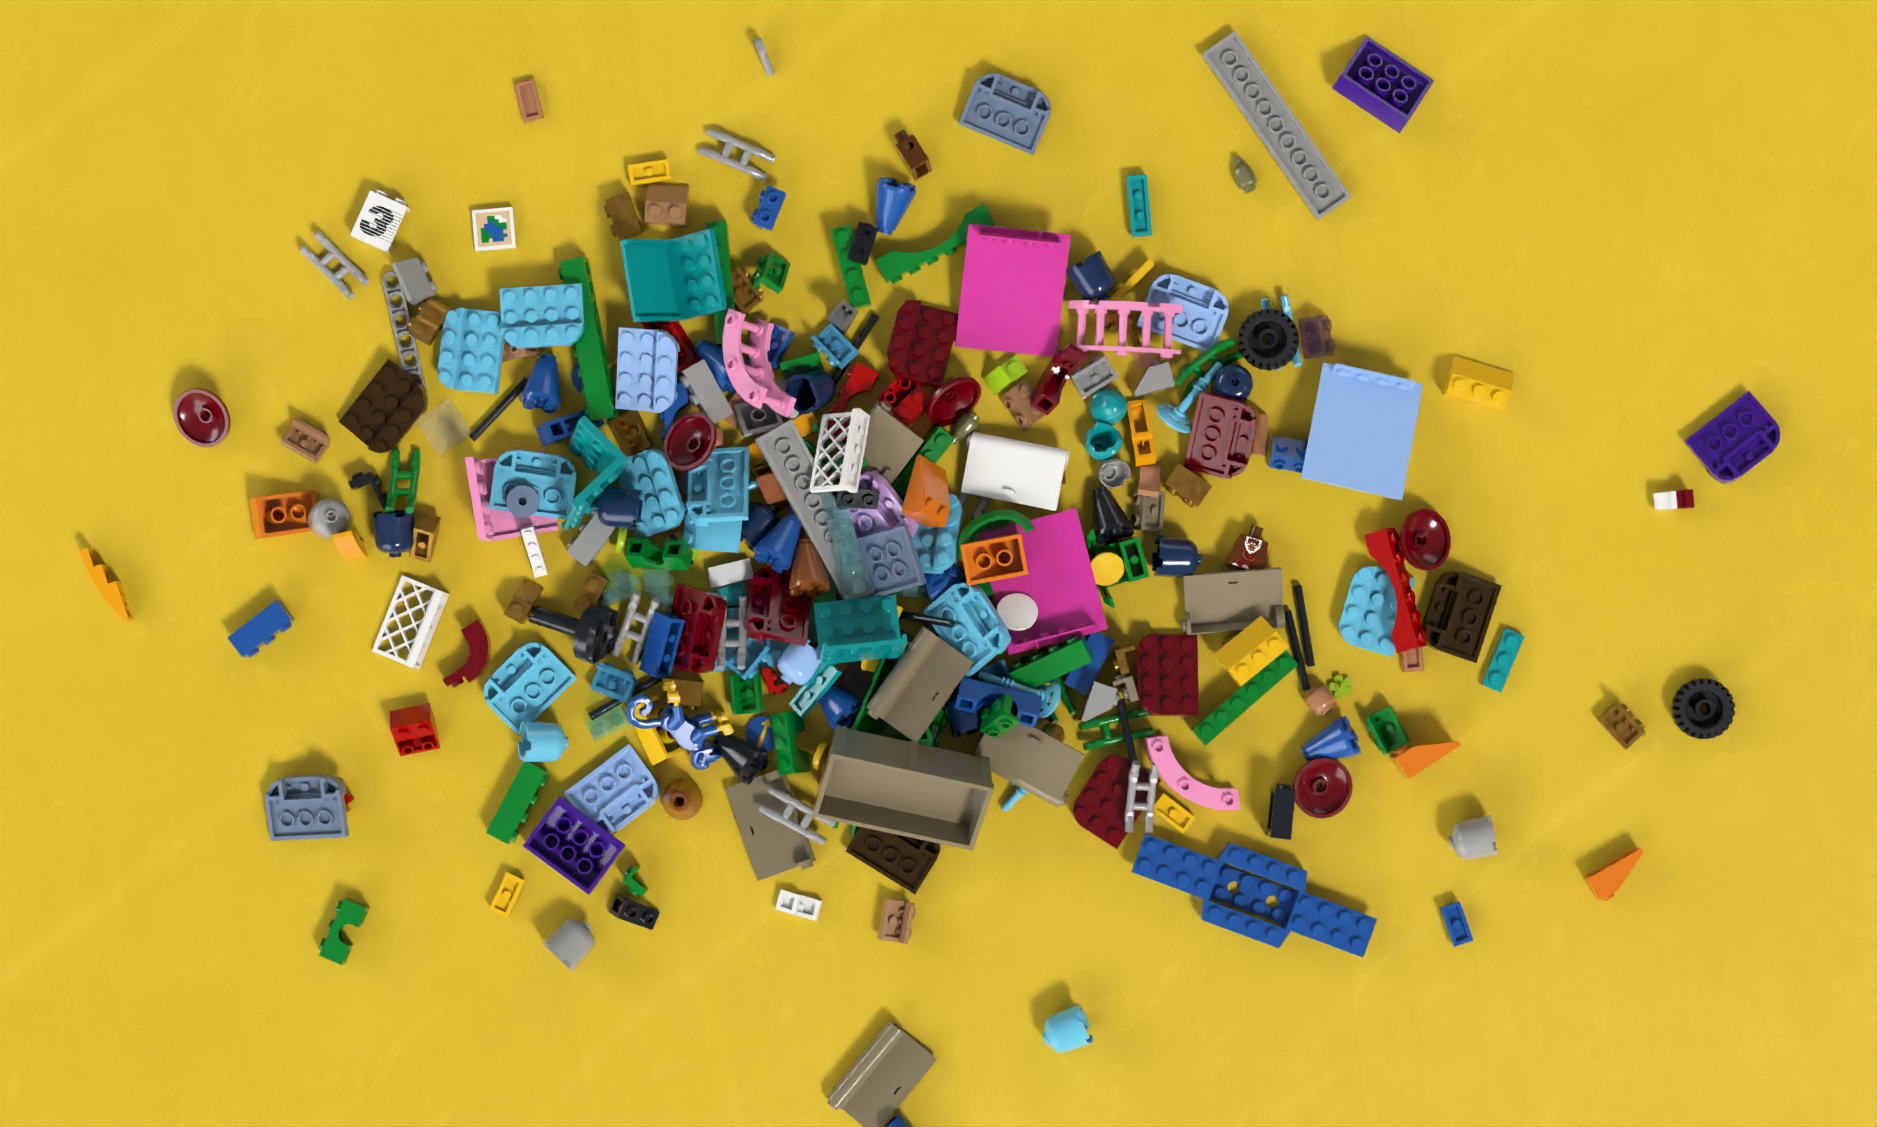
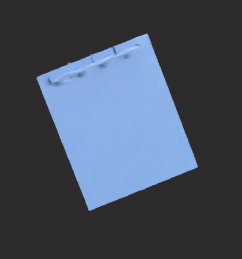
(1362, 430)

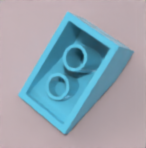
(717, 537)

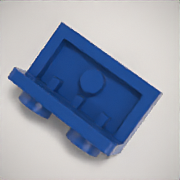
(769, 208)
(1287, 454)

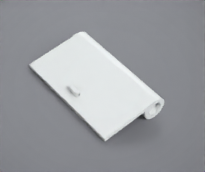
(1024, 467)

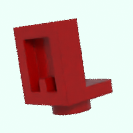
(770, 679)

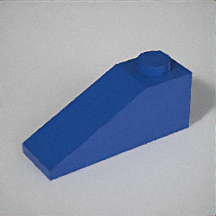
(561, 428)

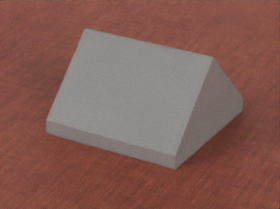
(756, 420)

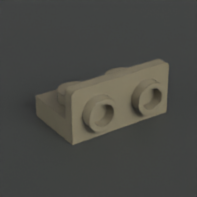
(1148, 512)
(1129, 691)

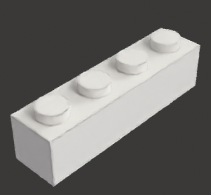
(534, 550)

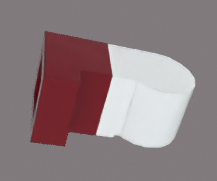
(1674, 500)

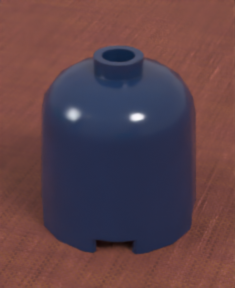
(1093, 278)
(1222, 382)
(811, 389)
(619, 507)
(760, 522)
(393, 531)
(1175, 557)
(960, 720)

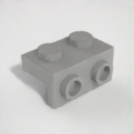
(1094, 376)

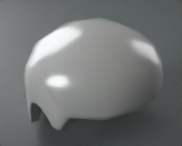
(1113, 473)

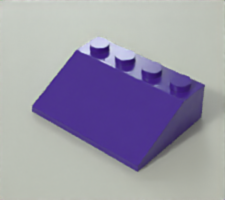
(1383, 84)
(574, 845)

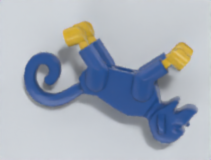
(685, 730)

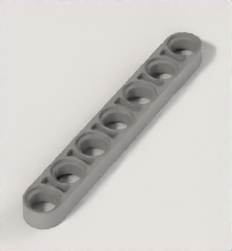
(400, 331)

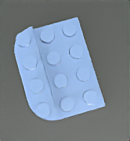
(1202, 314)
(646, 369)
(616, 791)

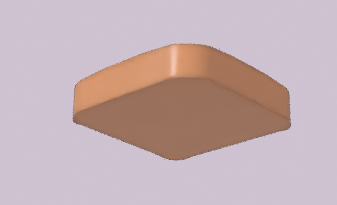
(1144, 359)

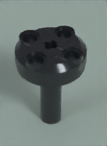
(592, 632)

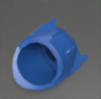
(940, 583)

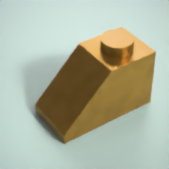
(425, 536)
(523, 601)
(690, 693)

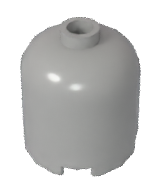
(322, 525)
(1474, 838)
(571, 942)

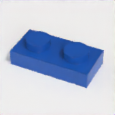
(779, 343)
(1456, 923)

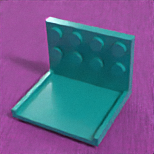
(674, 277)
(598, 456)
(858, 630)

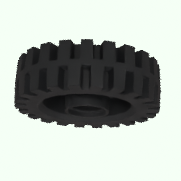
(1268, 323)
(1719, 708)

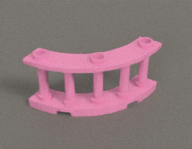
(1124, 307)
(761, 386)
(1182, 783)

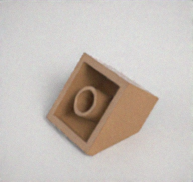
(666, 205)

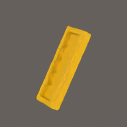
(1135, 276)

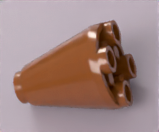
(807, 571)
(691, 798)

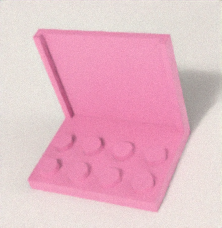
(493, 523)

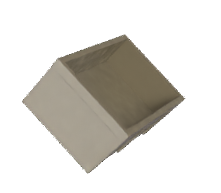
(904, 788)

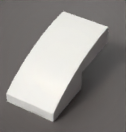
(730, 573)
(799, 905)

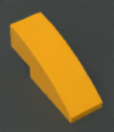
(1141, 433)
(350, 545)

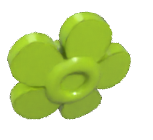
(1341, 686)

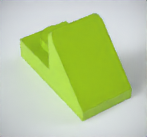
(1005, 374)

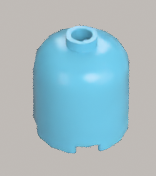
(541, 742)
(1067, 1030)

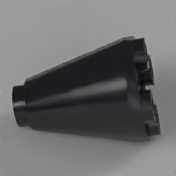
(1108, 517)
(741, 756)

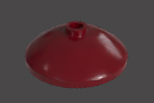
(953, 400)
(195, 422)
(690, 441)
(1425, 539)
(1331, 795)

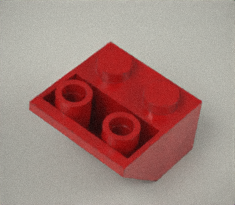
(907, 399)
(414, 729)

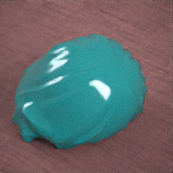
(1108, 406)
(1103, 441)

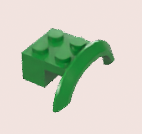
(991, 521)
(1132, 557)

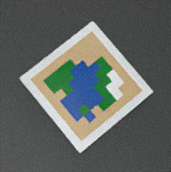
(494, 229)

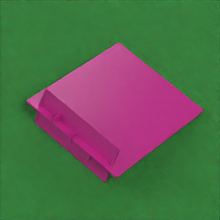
(1012, 290)
(1057, 581)

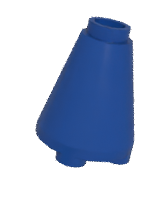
(892, 203)
(714, 358)
(543, 386)
(779, 544)
(840, 706)
(1333, 742)

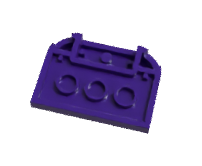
(1735, 439)

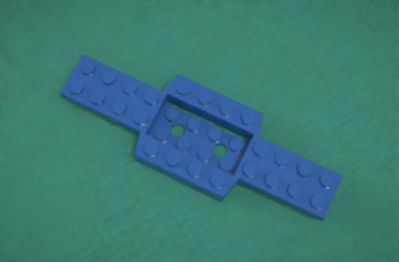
(1295, 908)

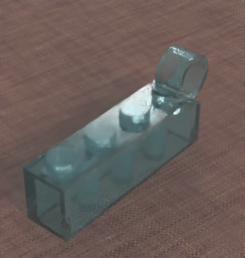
(847, 554)

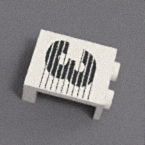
(379, 220)

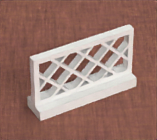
(852, 451)
(425, 630)

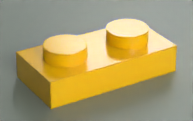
(649, 172)
(1173, 813)
(507, 894)

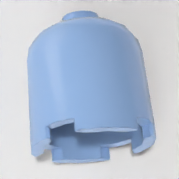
(798, 663)

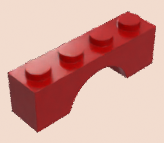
(860, 381)

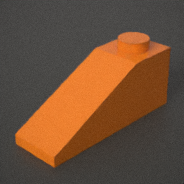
(1611, 876)

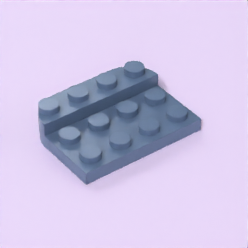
(1007, 111)
(307, 808)

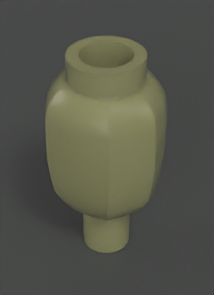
(1244, 175)
(965, 426)

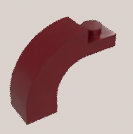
(1050, 385)
(480, 651)

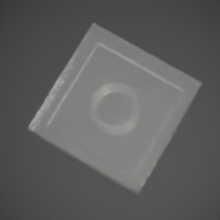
(444, 426)

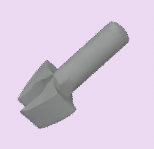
(764, 56)

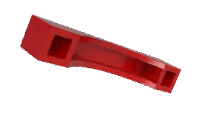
(1407, 630)

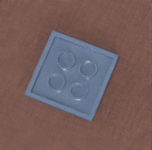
(890, 561)

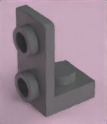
(842, 316)

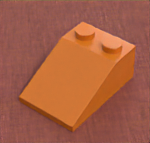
(927, 494)
(281, 513)
(994, 559)
(1416, 758)

